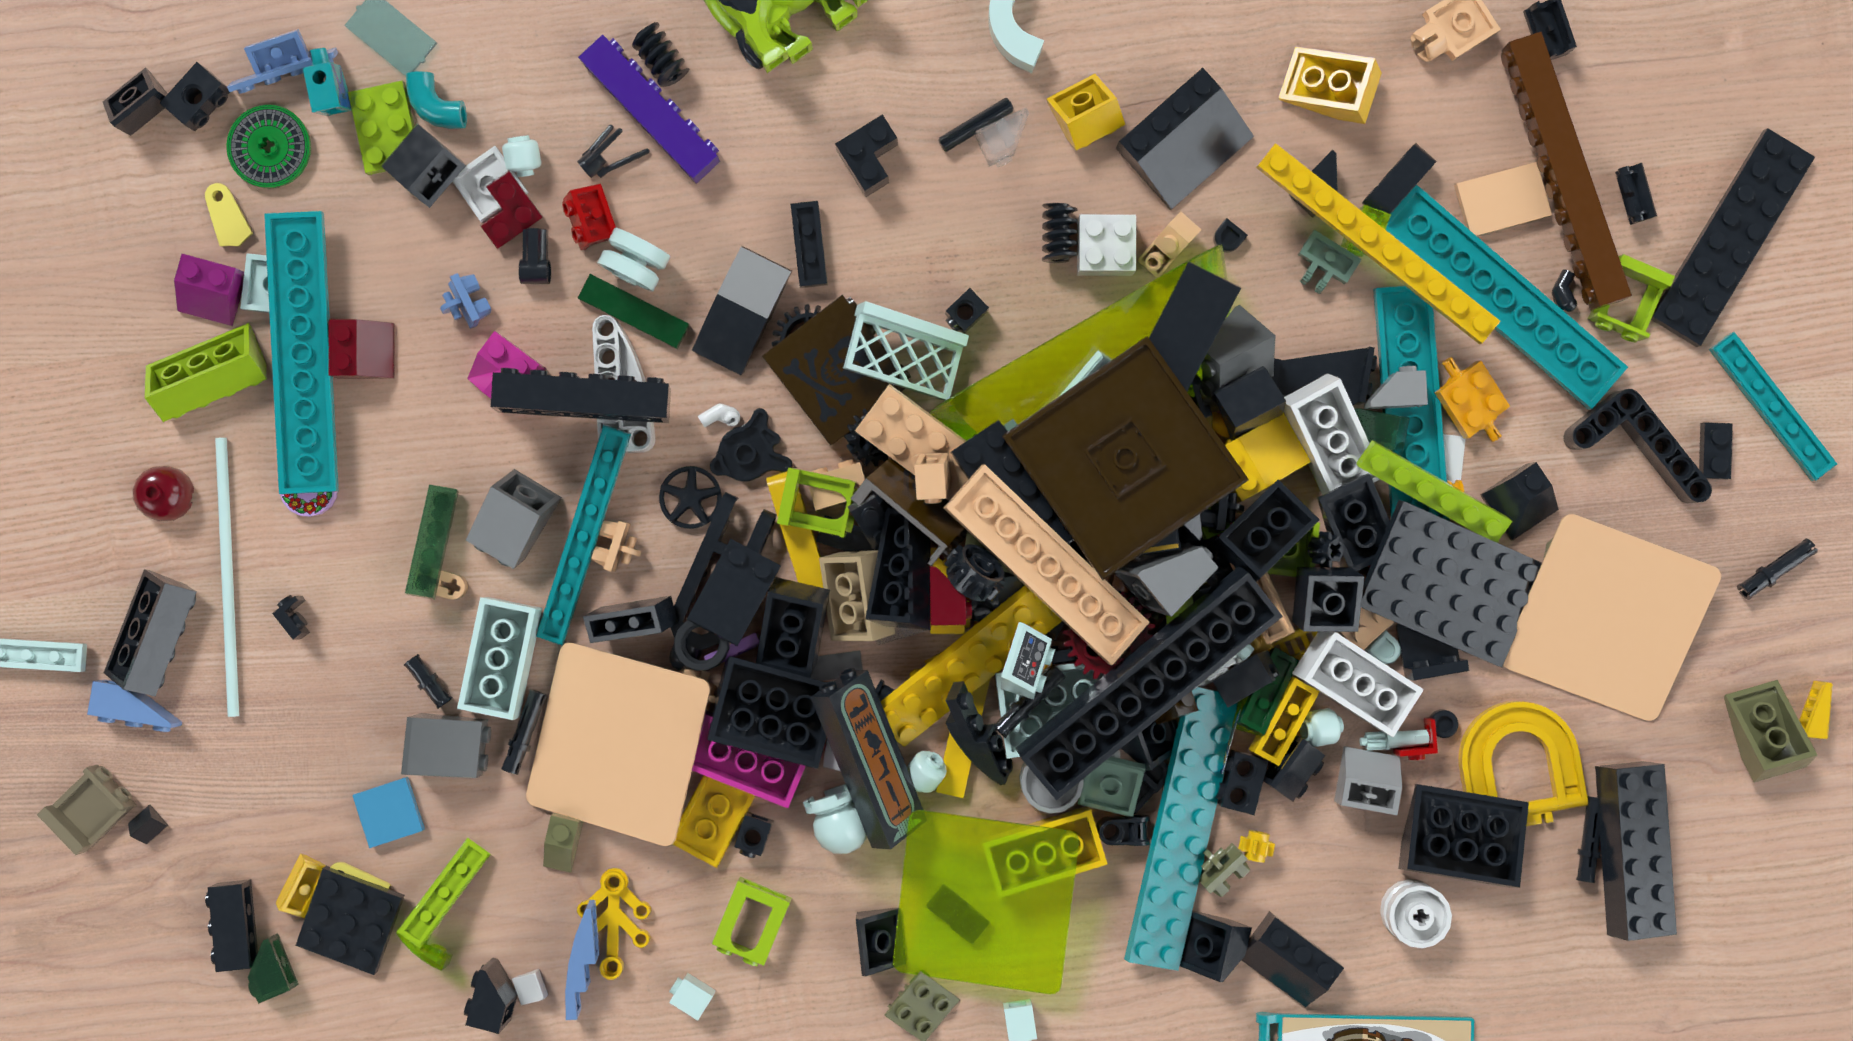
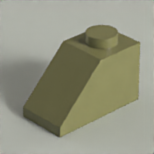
(561, 842)

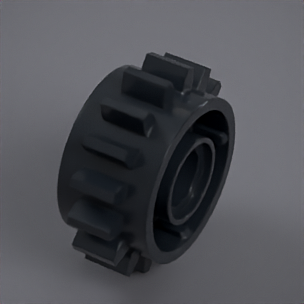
(975, 572)

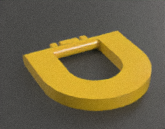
(1559, 746)

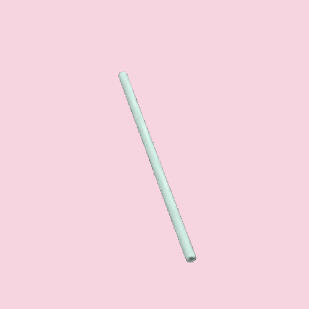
(227, 577)

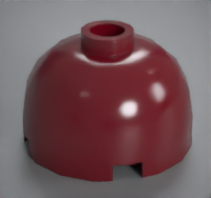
(163, 493)

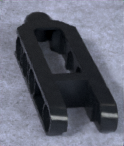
(712, 543)

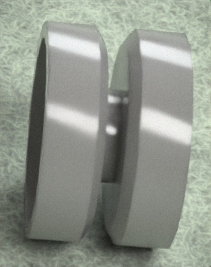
(1041, 798)

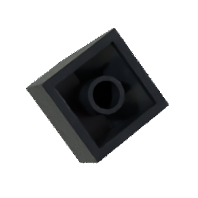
(1295, 769)

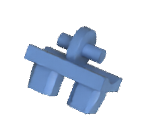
(461, 288)

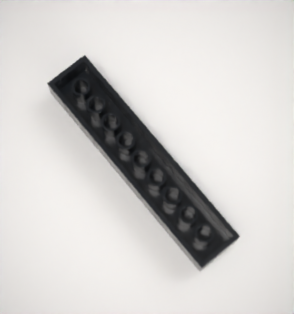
(1148, 682)

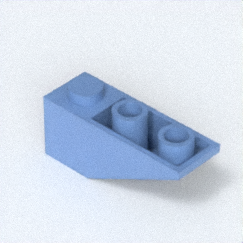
(112, 703)

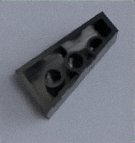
(901, 576)

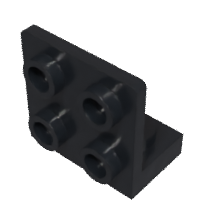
(1427, 657)

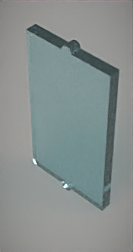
(391, 35)

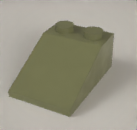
(1768, 731)

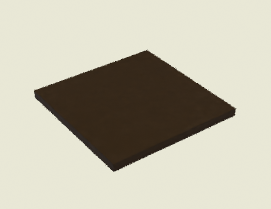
(1125, 458)

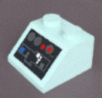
(1026, 662)

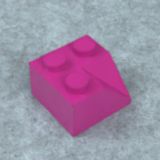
(498, 354)

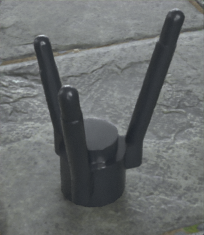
(593, 161)

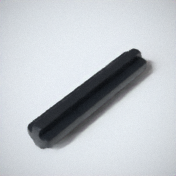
(969, 128)

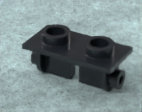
(1636, 193)

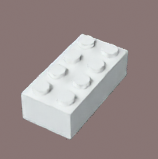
(1328, 431)
(1358, 681)

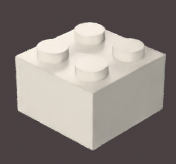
(1106, 245)

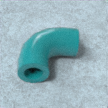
(429, 106)

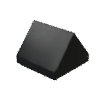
(146, 825)

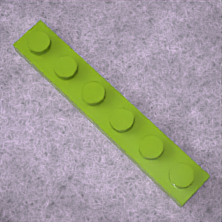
(1433, 492)

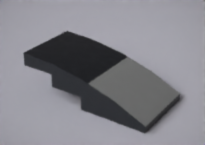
(741, 310)

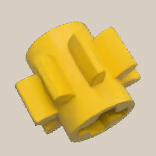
(1256, 846)

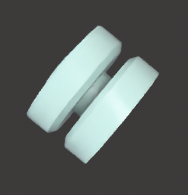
(632, 263)

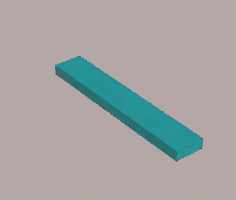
(1773, 406)

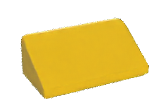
(300, 886)

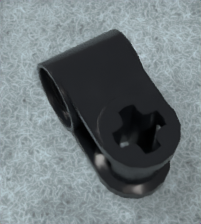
(1129, 830)

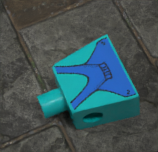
(329, 96)

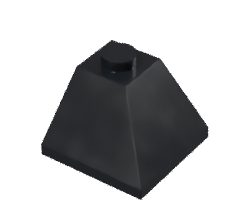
(1523, 497)
(1152, 744)
(1214, 945)

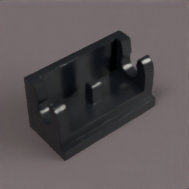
(1552, 21)
(1246, 678)

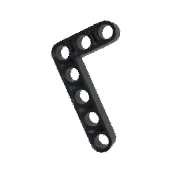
(1644, 440)

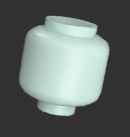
(521, 155)
(1322, 727)
(927, 771)

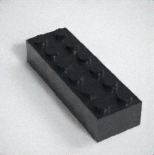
(581, 397)
(1636, 850)

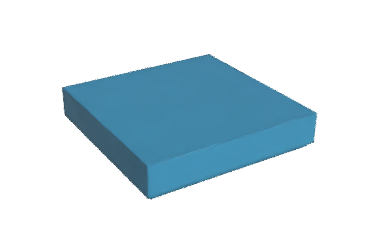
(388, 812)

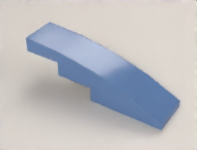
(584, 952)

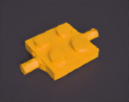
(1472, 399)

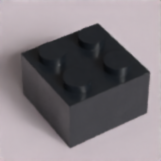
(1327, 599)

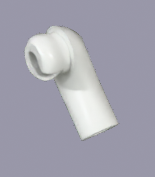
(720, 413)

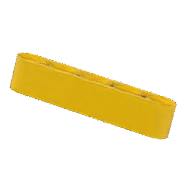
(799, 541)

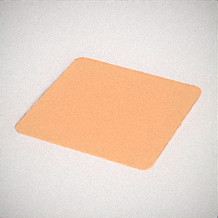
(1611, 617)
(618, 743)

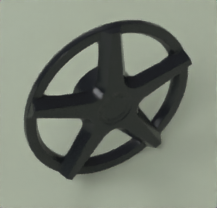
(689, 497)

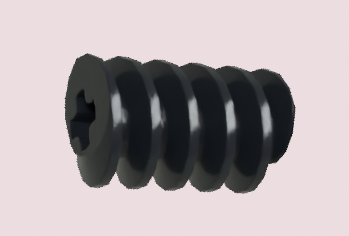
(658, 57)
(1058, 232)

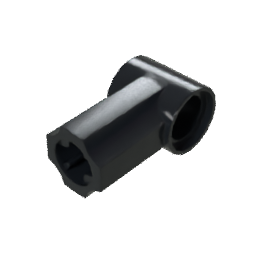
(535, 265)

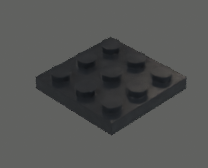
(350, 920)

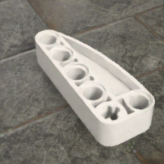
(625, 364)

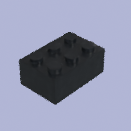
(1266, 531)
(792, 626)

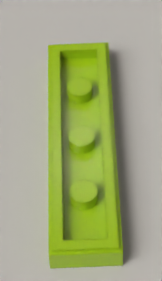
(443, 893)

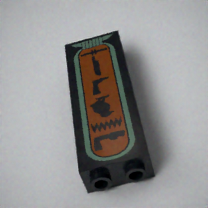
(867, 756)

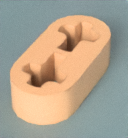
(449, 577)

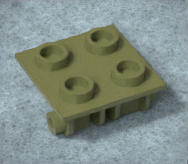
(921, 1006)

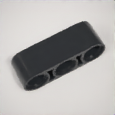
(1400, 180)

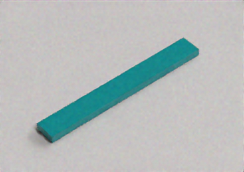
(583, 534)

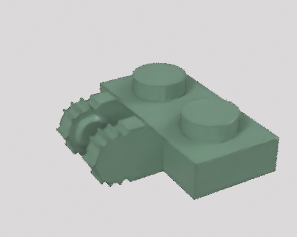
(1328, 257)

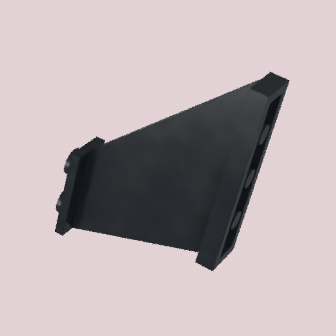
(1350, 366)

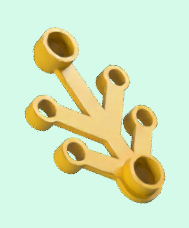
(614, 916)

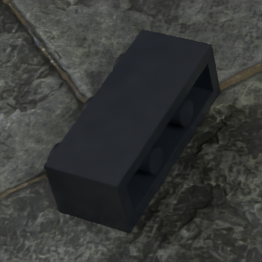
(630, 619)
(232, 925)

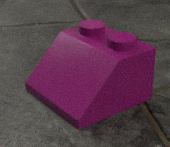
(208, 289)

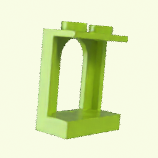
(1656, 282)
(788, 516)
(764, 895)

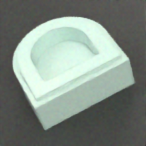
(1385, 648)

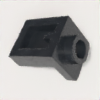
(292, 621)

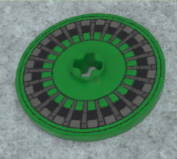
(251, 134)

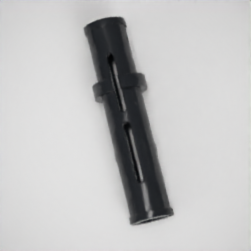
(1768, 575)
(1020, 709)
(520, 742)
(1590, 843)

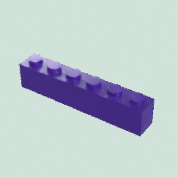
(649, 109)

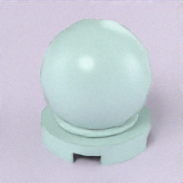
(836, 821)

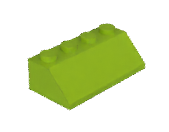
(204, 373)

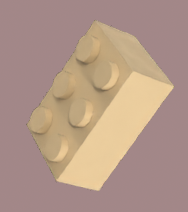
(850, 581)

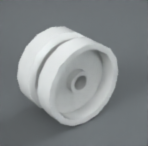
(1430, 921)

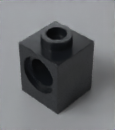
(972, 301)
(758, 823)

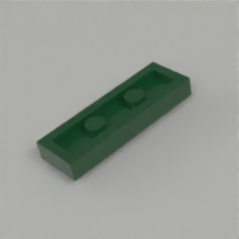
(1263, 703)

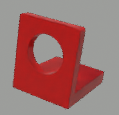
(1418, 753)

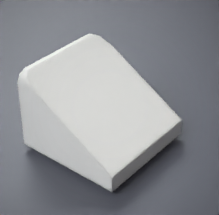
(530, 987)

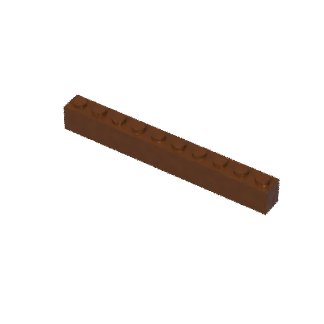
(1565, 171)

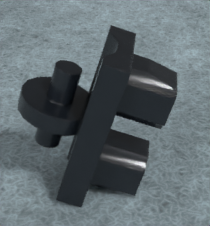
(1220, 513)

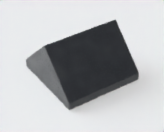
(135, 102)
(1249, 402)
(876, 939)

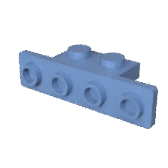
(275, 58)

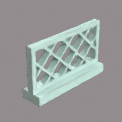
(911, 327)

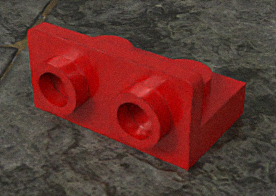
(588, 215)

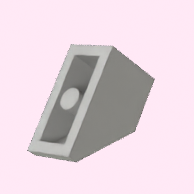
(1400, 390)

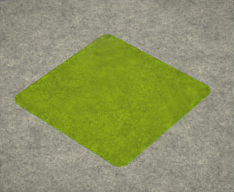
(985, 901)

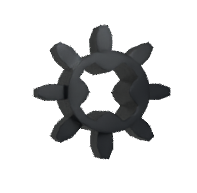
(1325, 549)

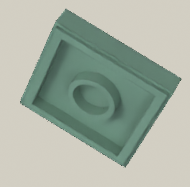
(1113, 786)

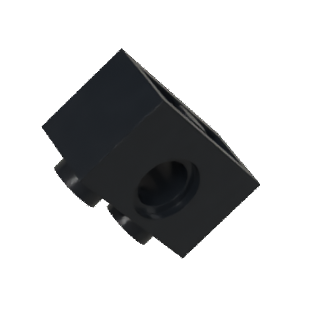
(181, 97)

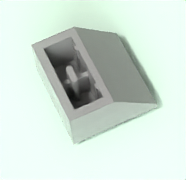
(1369, 781)

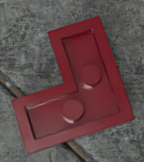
(516, 214)

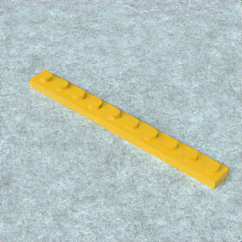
(1378, 244)

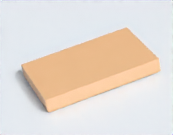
(1503, 199)

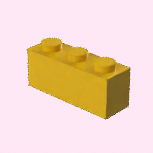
(1286, 721)

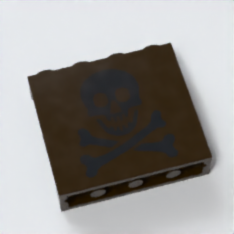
(813, 371)
(898, 489)

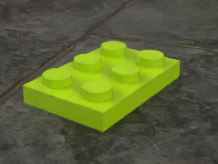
(381, 122)

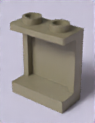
(87, 809)

